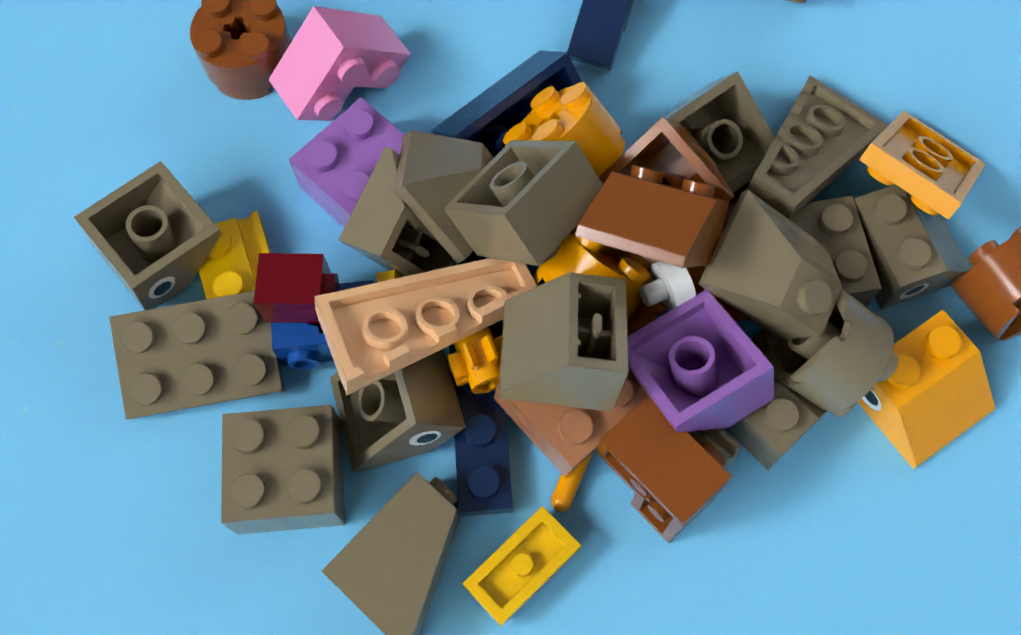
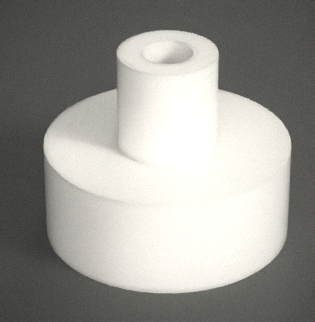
(669, 285)

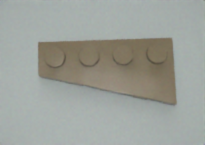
(813, 148)

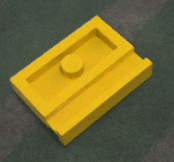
(234, 258)

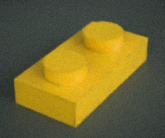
(522, 566)

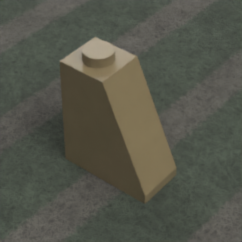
(399, 556)

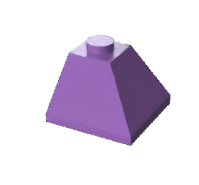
(700, 366)

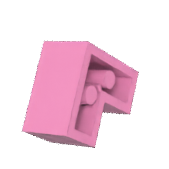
(332, 57)

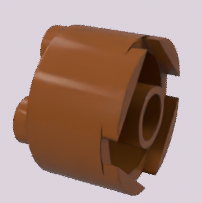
(240, 44)
(994, 286)

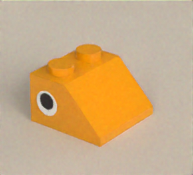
(933, 392)

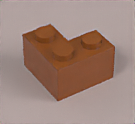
(665, 468)

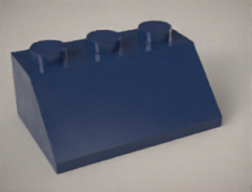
(509, 100)

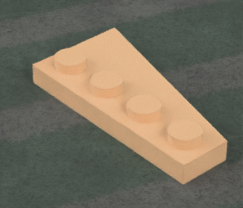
(407, 318)

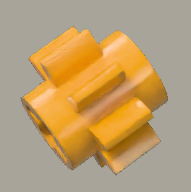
(477, 361)

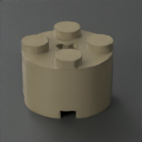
(840, 363)

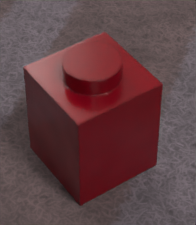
(289, 285)

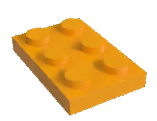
(923, 165)

